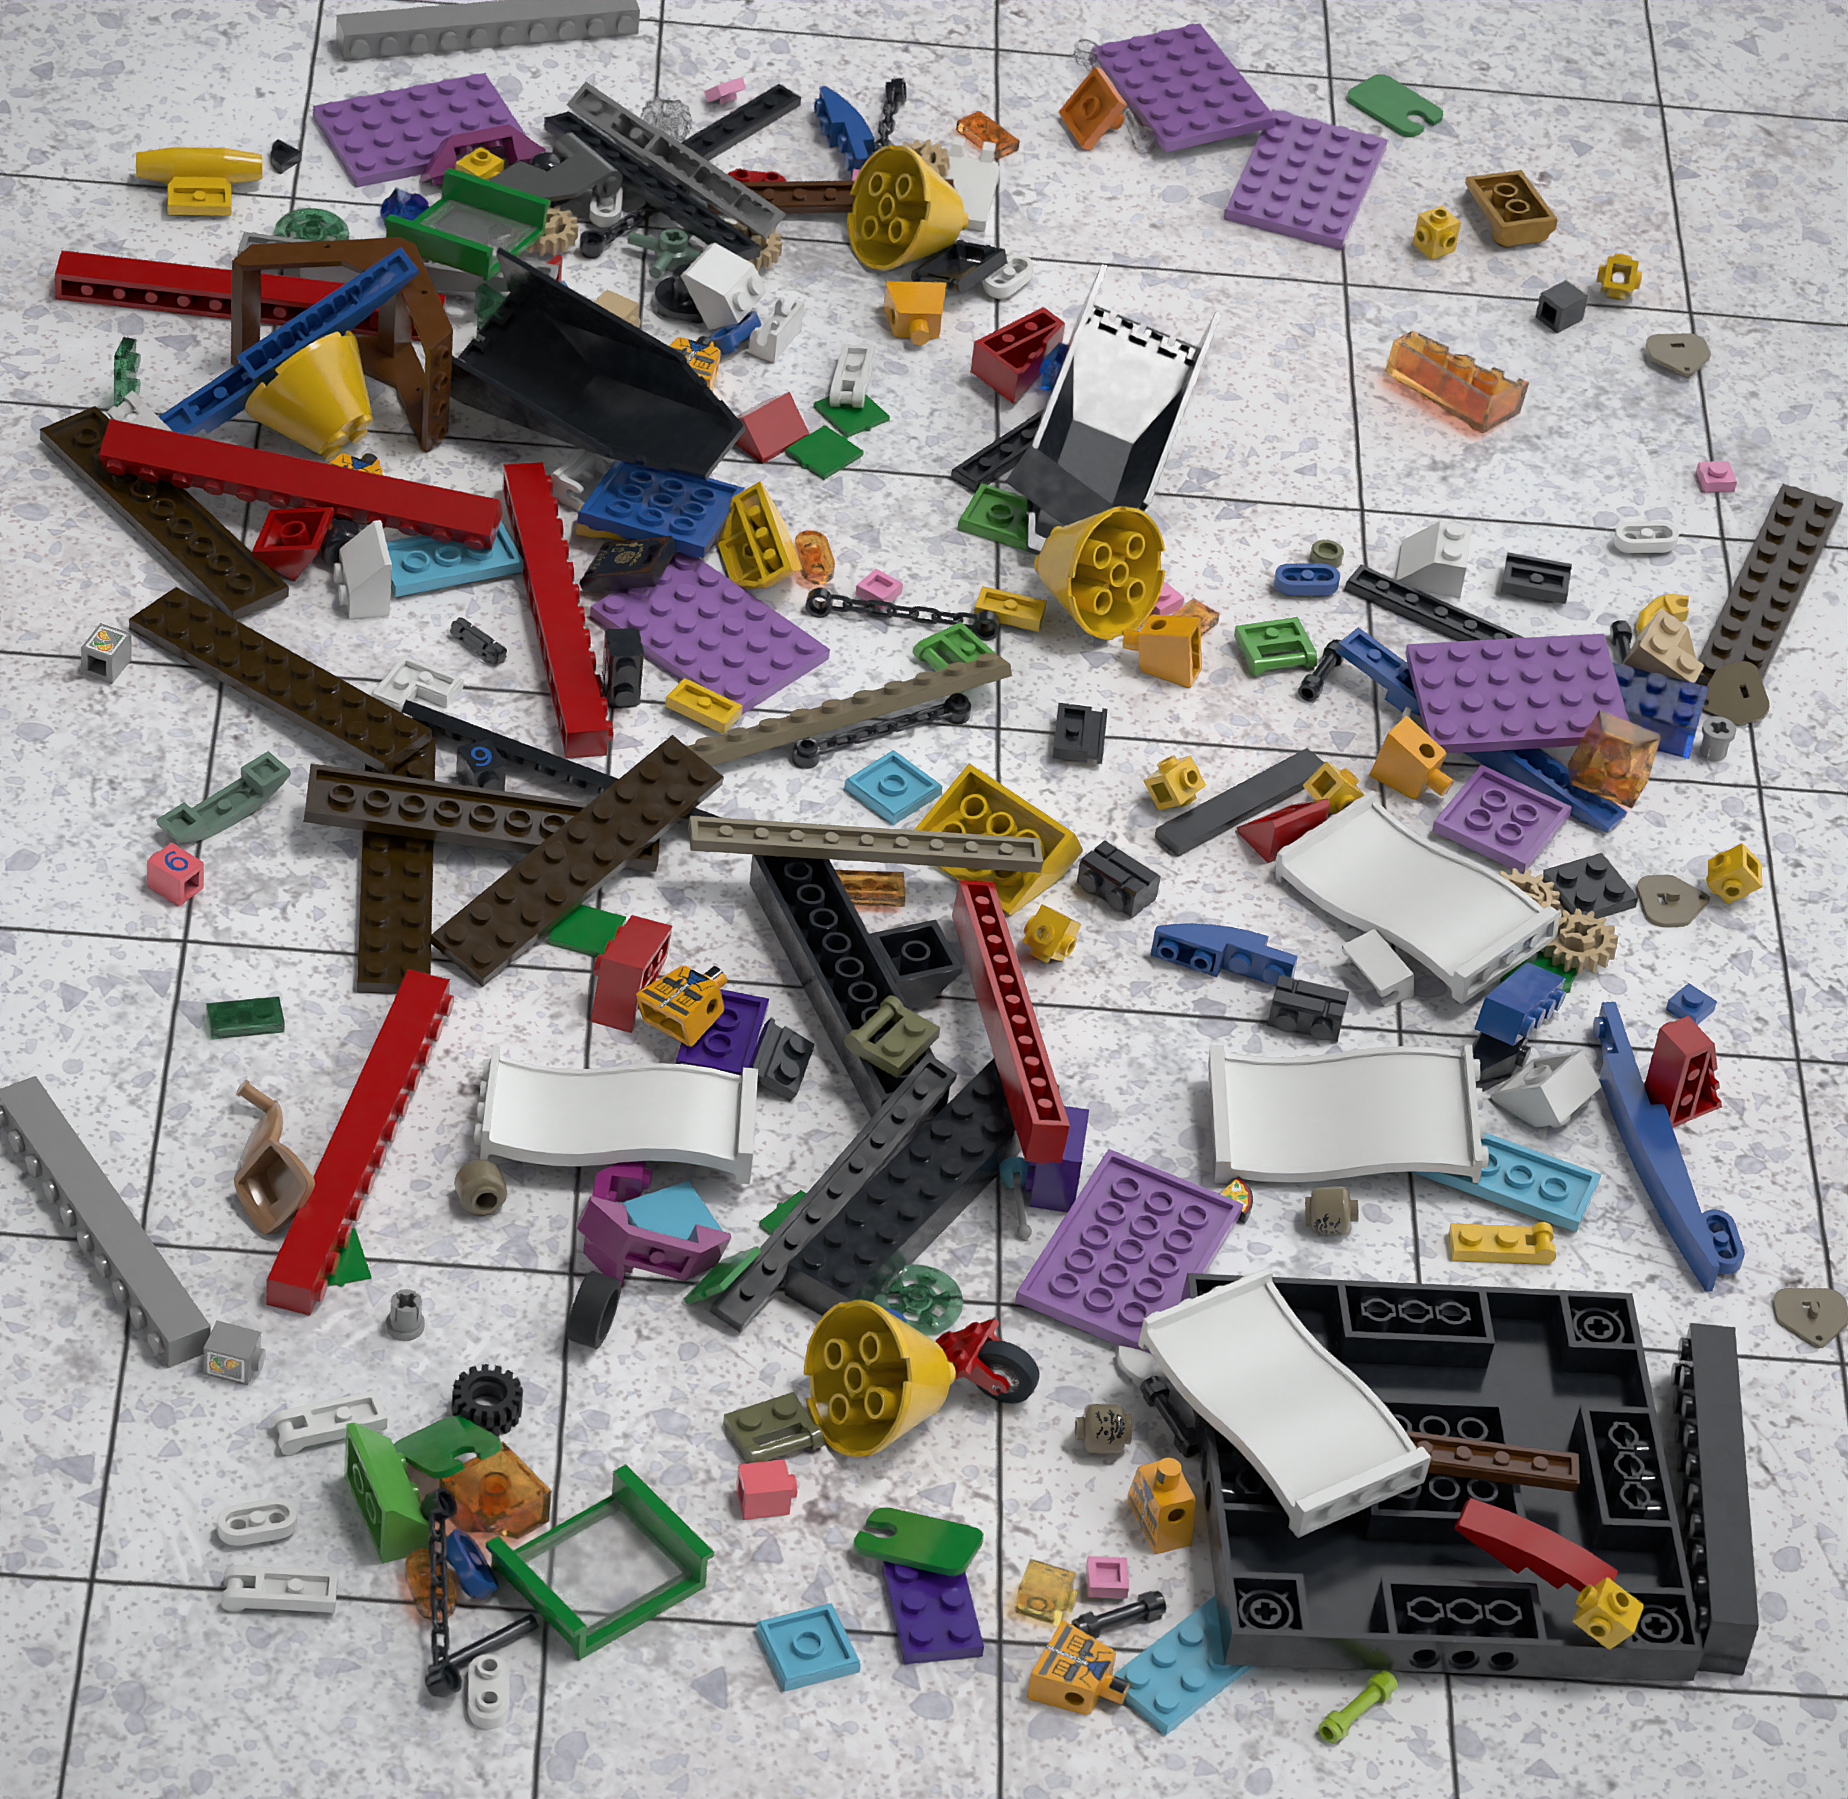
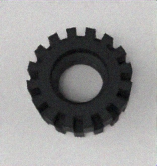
(491, 1384)

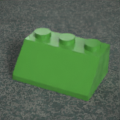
(384, 1493)

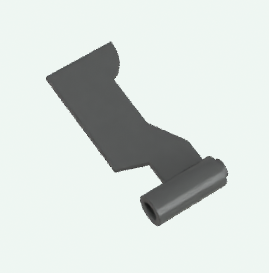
(577, 173)

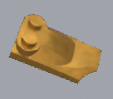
(1512, 207)

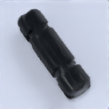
(478, 640)

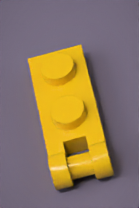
(1502, 1243)

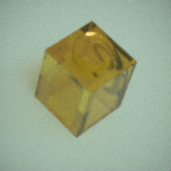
(1046, 1592)

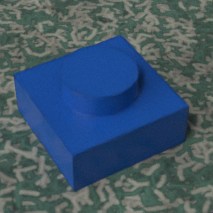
(1691, 1003)

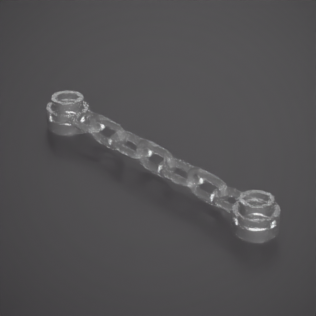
(1142, 137)

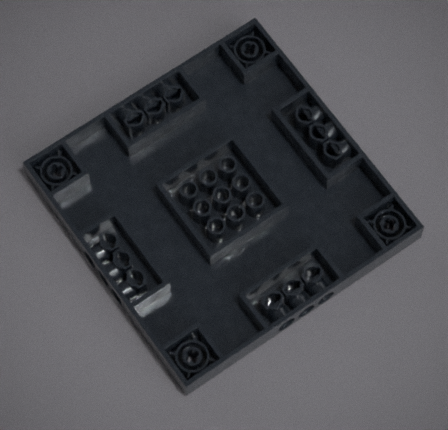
(1397, 1577)

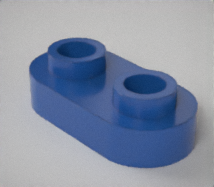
(728, 337)
(1306, 579)
(1725, 1240)
(471, 1565)

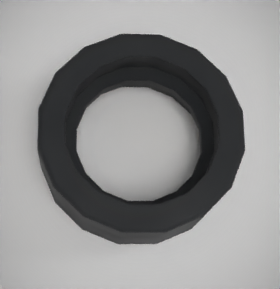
(594, 1309)

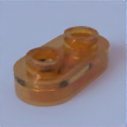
(815, 557)
(419, 1585)

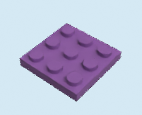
(1502, 819)

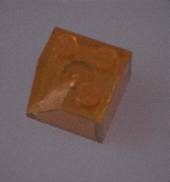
(1614, 759)
(499, 1496)

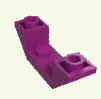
(516, 146)
(617, 1184)
(608, 1229)

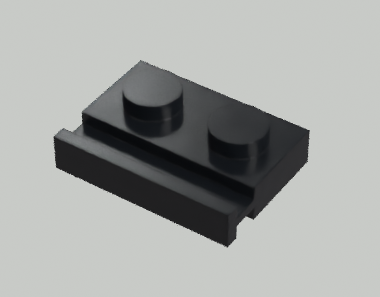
(1536, 578)
(1079, 733)
(781, 1059)

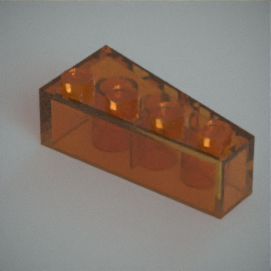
(1455, 382)

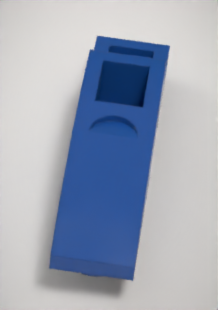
(844, 128)
(1219, 947)

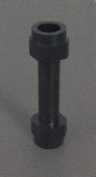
(1621, 637)
(1313, 684)
(1157, 1394)
(1148, 1606)

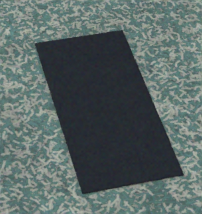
(1055, 488)

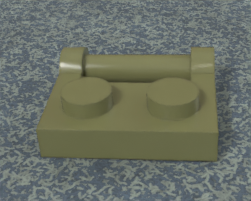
(900, 1044)
(770, 1422)

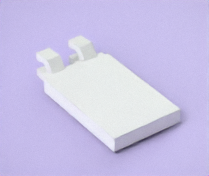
(974, 181)

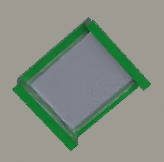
(473, 223)
(607, 1565)

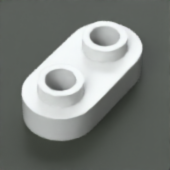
(605, 211)
(1009, 277)
(1646, 537)
(256, 1521)
(488, 1688)

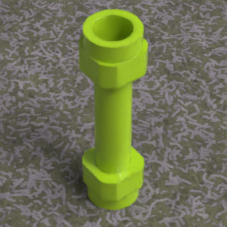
(1337, 1724)

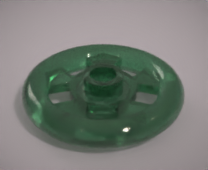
(312, 229)
(926, 1277)

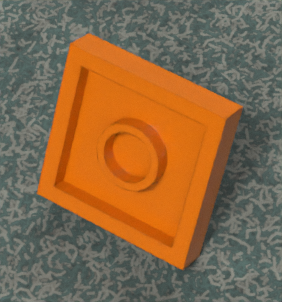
(1093, 109)

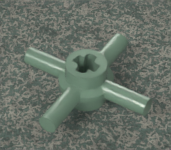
(670, 249)

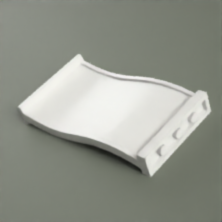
(1417, 896)
(1346, 1114)
(617, 1115)
(1284, 1401)

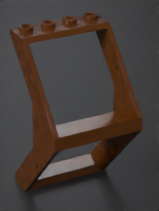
(383, 357)

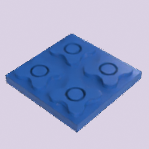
(659, 503)

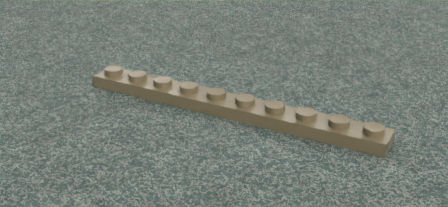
(860, 707)
(865, 844)

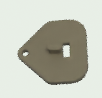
(1679, 352)
(1726, 697)
(1681, 900)
(1820, 1321)

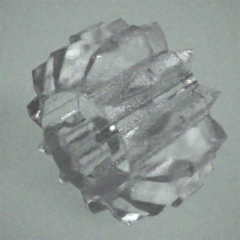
(668, 116)

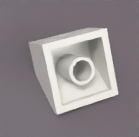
(723, 286)
(1436, 558)
(365, 574)
(1549, 1089)

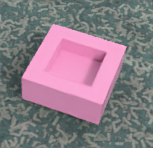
(726, 91)
(1716, 476)
(879, 587)
(1168, 601)
(1107, 1577)

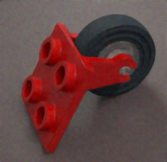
(992, 1364)

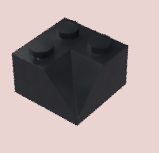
(918, 960)

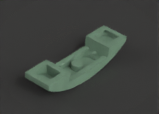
(228, 806)

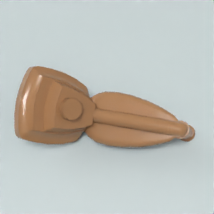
(271, 1176)

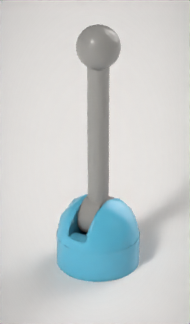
(1013, 1174)

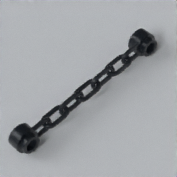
(895, 93)
(593, 241)
(822, 609)
(807, 751)
(442, 1678)

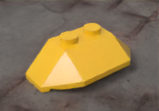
(757, 541)

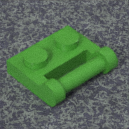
(1275, 637)
(955, 642)

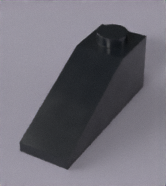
(1498, 1059)

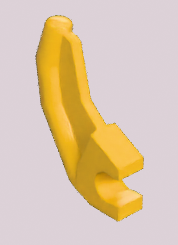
(1672, 603)

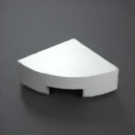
(1136, 1364)

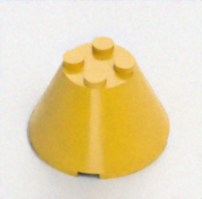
(902, 210)
(317, 396)
(1105, 570)
(872, 1377)

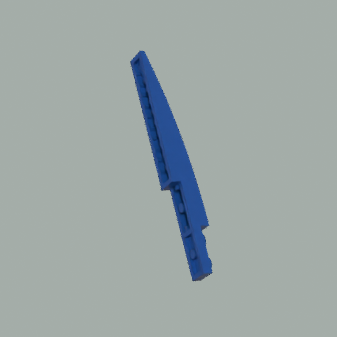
(337, 312)
(1527, 766)
(1653, 1147)

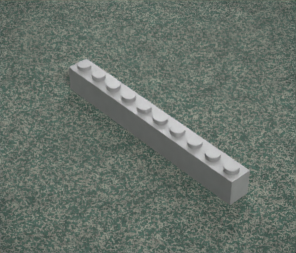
(481, 26)
(102, 1223)

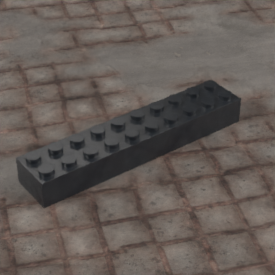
(832, 961)
(908, 1199)
(1715, 1496)

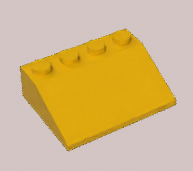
(986, 807)

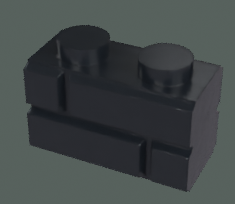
(622, 667)
(1118, 879)
(1308, 1008)

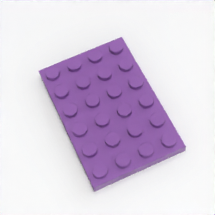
(1183, 87)
(400, 129)
(1306, 179)
(713, 632)
(1513, 691)
(1127, 1249)

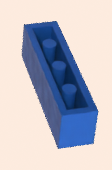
(1521, 1004)

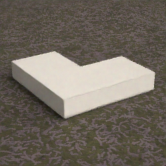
(413, 679)

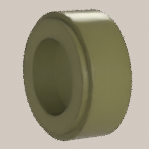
(1327, 552)

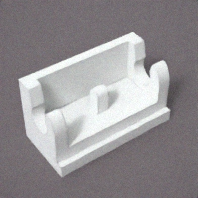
(777, 332)
(578, 478)
(1380, 967)

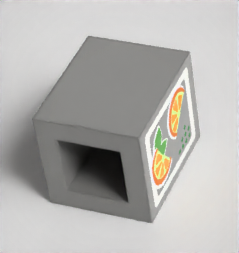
(106, 653)
(233, 1353)

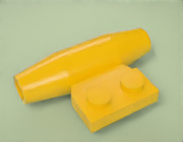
(199, 176)

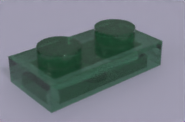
(125, 369)
(245, 1017)

